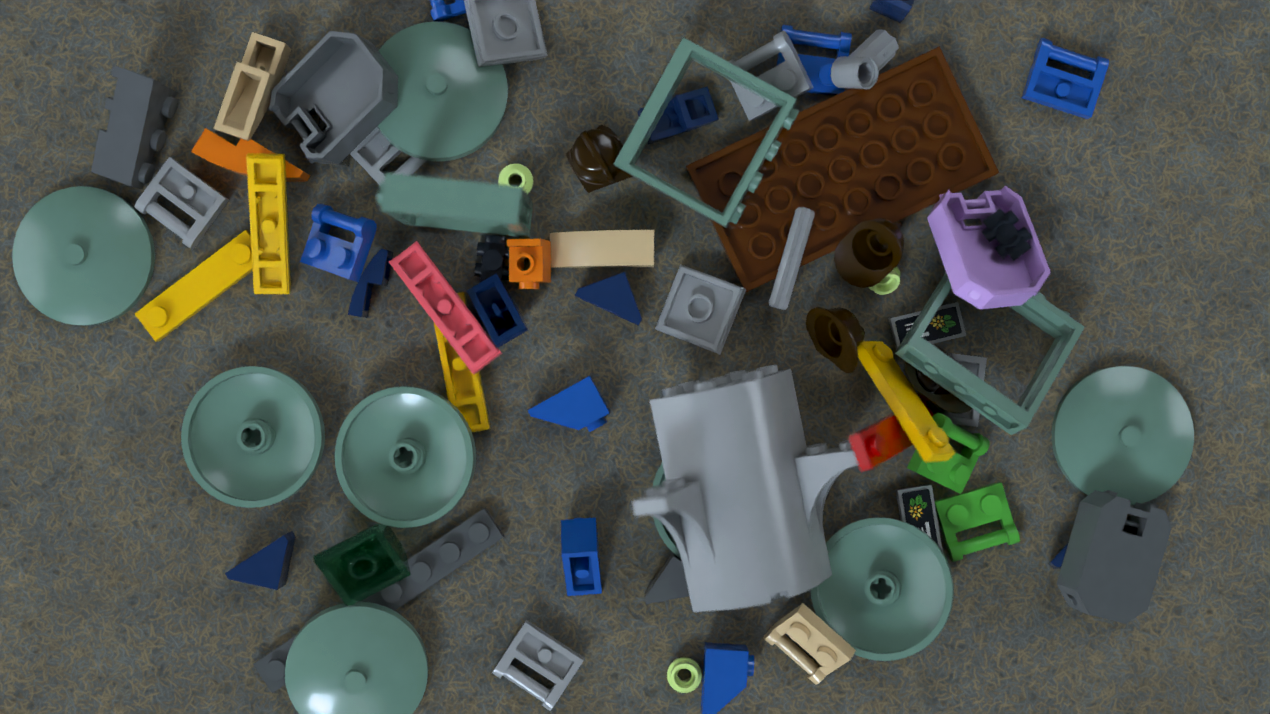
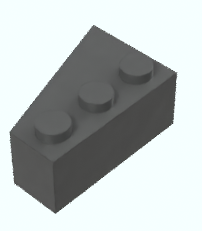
(133, 128)

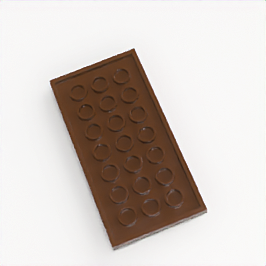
(848, 162)

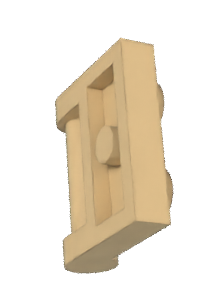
(814, 637)

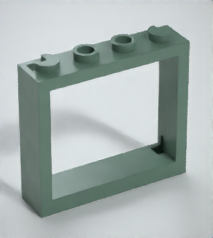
(660, 99)
(456, 205)
(975, 391)

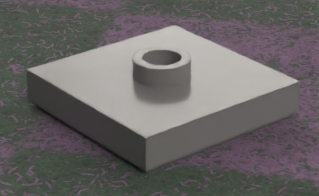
(505, 31)
(700, 309)

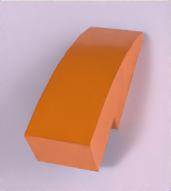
(233, 157)

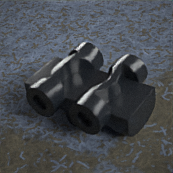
(1012, 241)
(493, 256)

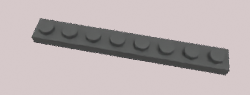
(426, 569)

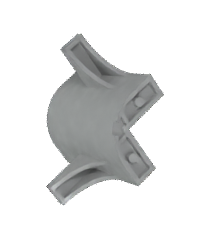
(742, 488)

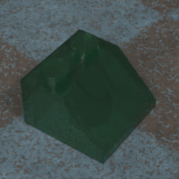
(364, 563)

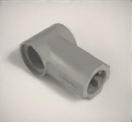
(863, 65)

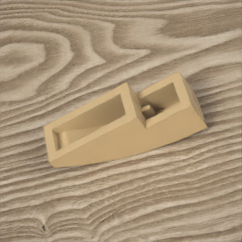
(251, 86)
(602, 249)

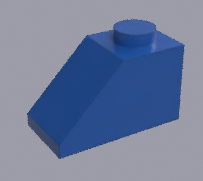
(574, 407)
(581, 556)
(724, 674)

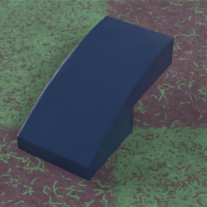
(684, 114)
(376, 273)

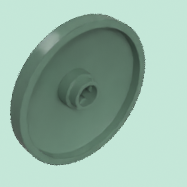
(443, 96)
(83, 256)
(1123, 433)
(253, 436)
(405, 456)
(885, 588)
(356, 662)

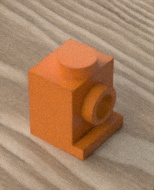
(538, 253)

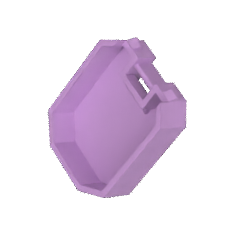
(970, 259)

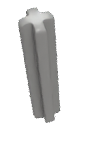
(791, 258)

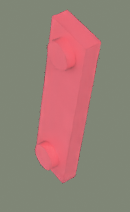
(445, 307)

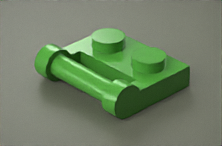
(959, 467)
(972, 510)

